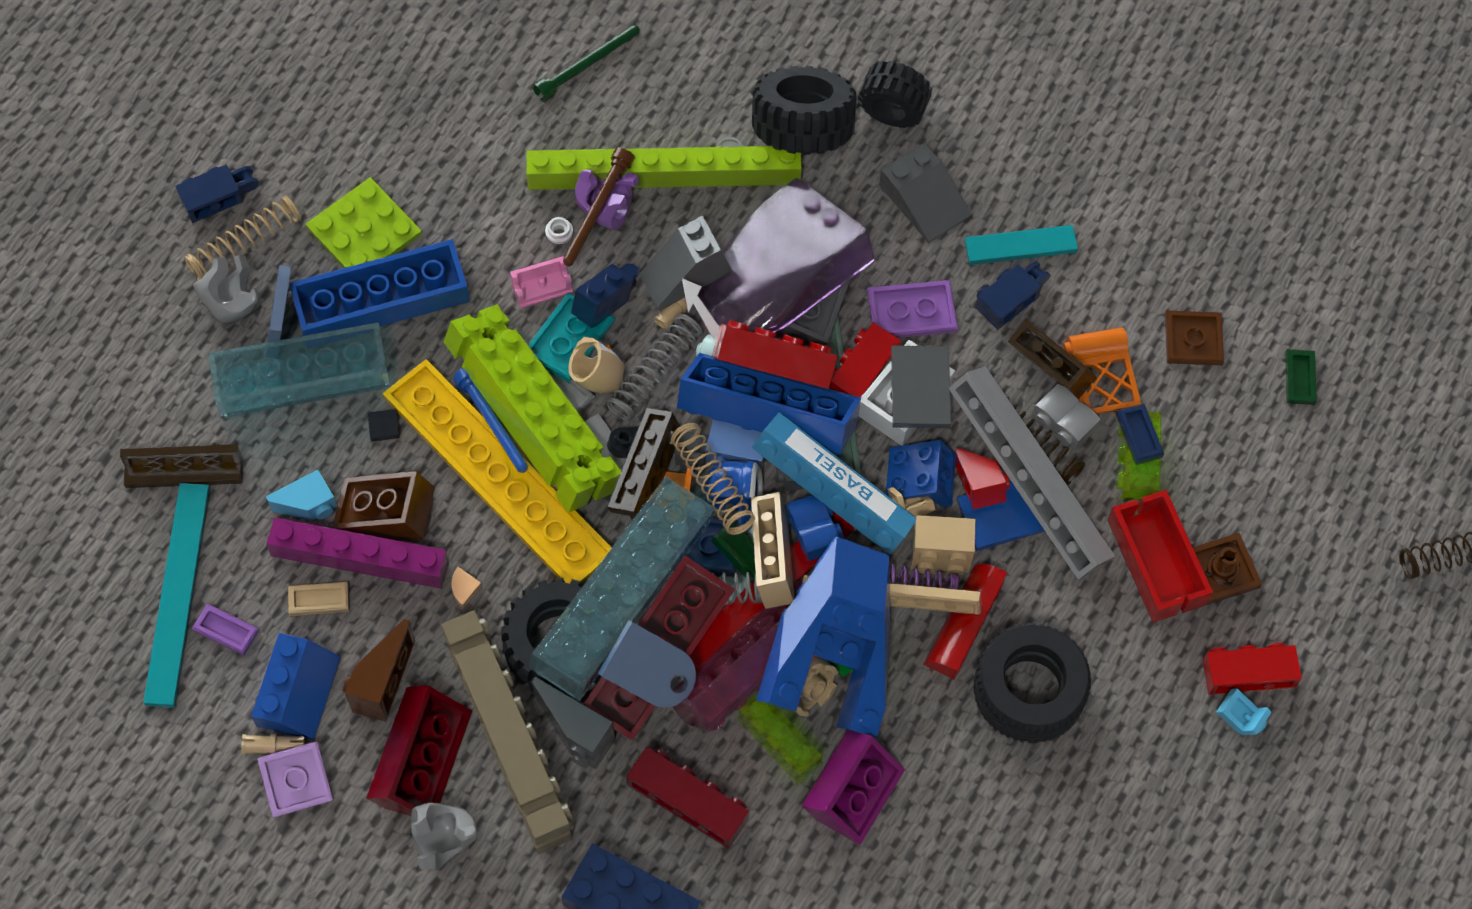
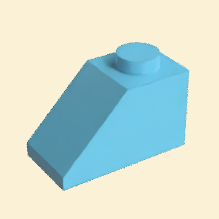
(304, 498)

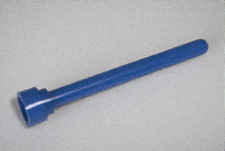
(465, 384)

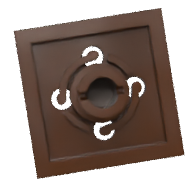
(1230, 564)

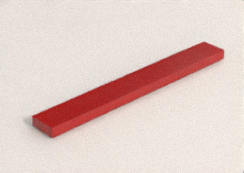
(736, 615)

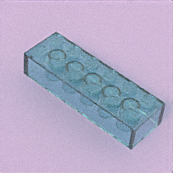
(299, 370)

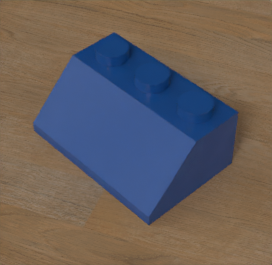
(295, 687)

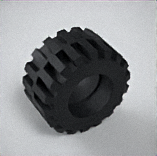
(895, 94)

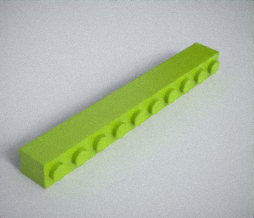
(668, 166)

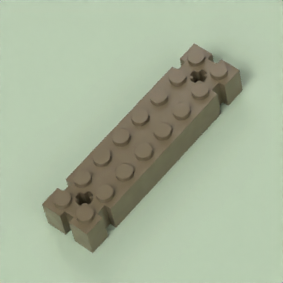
(507, 733)

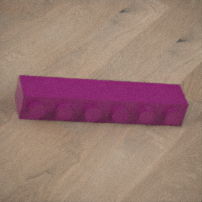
(357, 553)

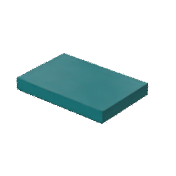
(560, 335)

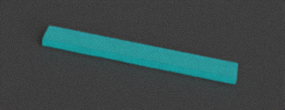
(176, 596)

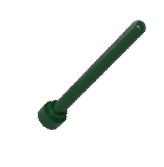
(548, 86)

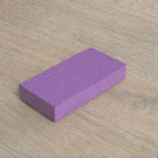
(225, 629)

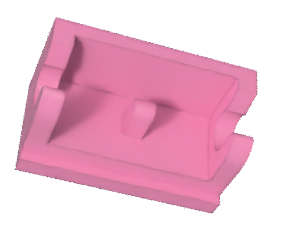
(541, 282)

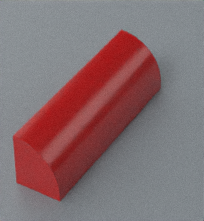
(962, 628)

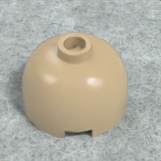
(818, 685)

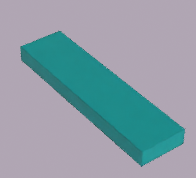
(1020, 245)

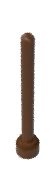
(621, 160)

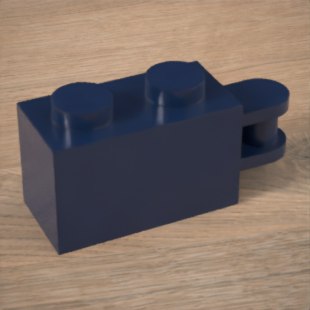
(215, 191)
(604, 293)
(1011, 293)

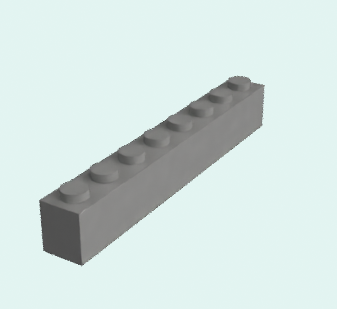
(1031, 472)

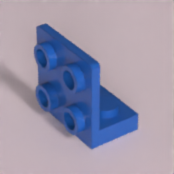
(922, 471)

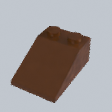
(385, 505)
(379, 674)

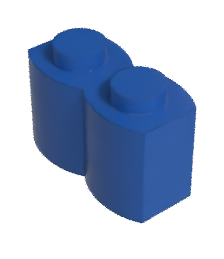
(812, 525)

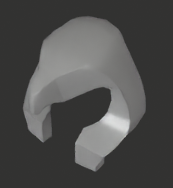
(225, 295)
(440, 833)

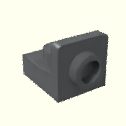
(682, 463)

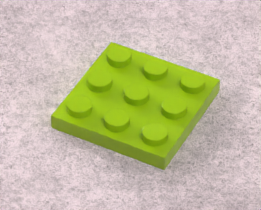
(363, 226)

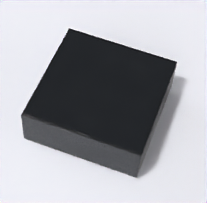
(383, 425)

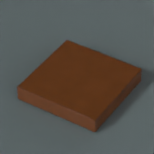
(1194, 338)

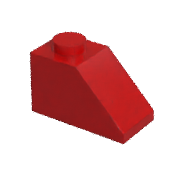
(981, 479)

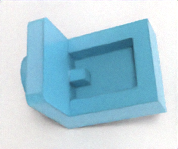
(1243, 714)

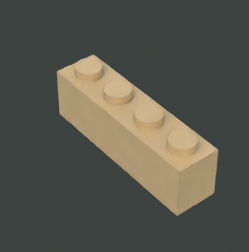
(772, 550)

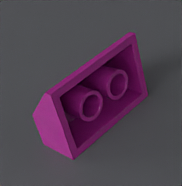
(853, 786)

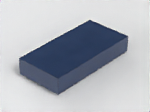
(1140, 434)

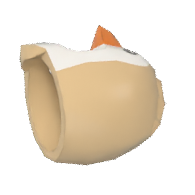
(597, 374)

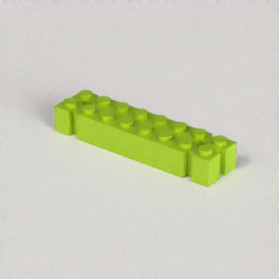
(532, 407)

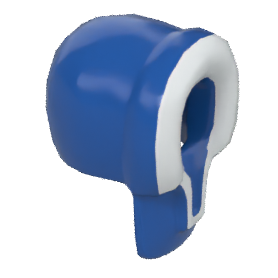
(745, 476)

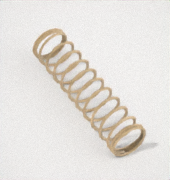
(287, 207)
(737, 530)

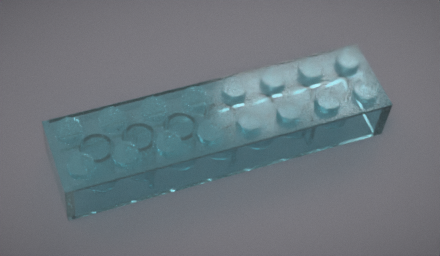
(621, 587)

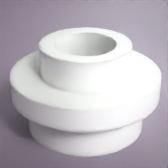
(559, 223)

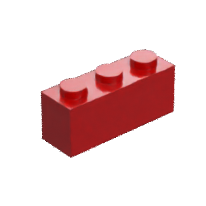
(864, 362)
(1251, 668)

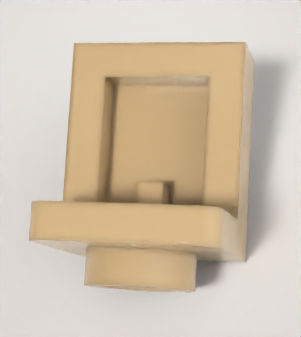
(914, 506)

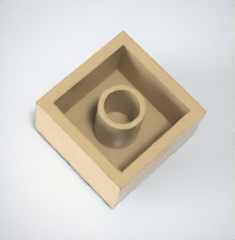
(943, 544)

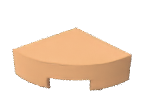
(464, 586)

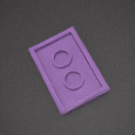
(913, 308)

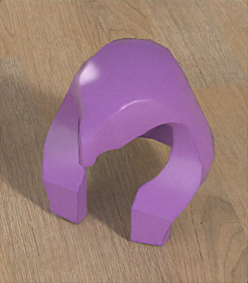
(618, 203)

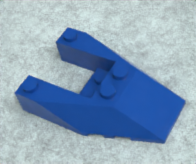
(841, 619)

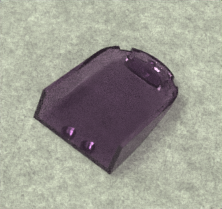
(787, 260)

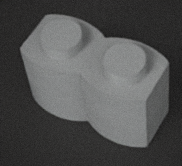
(1066, 417)

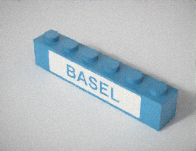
(834, 483)

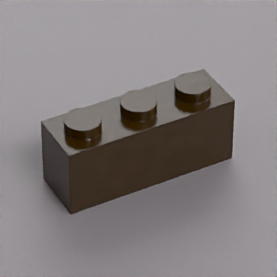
(1052, 359)

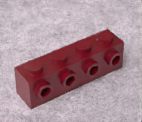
(688, 797)

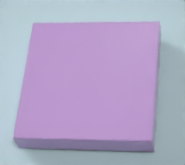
(295, 779)

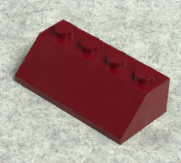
(419, 750)

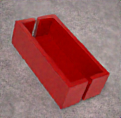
(774, 356)
(1159, 556)

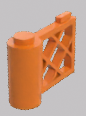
(1100, 349)

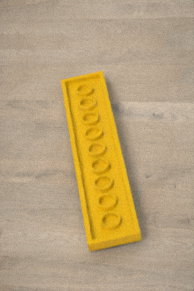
(474, 453)

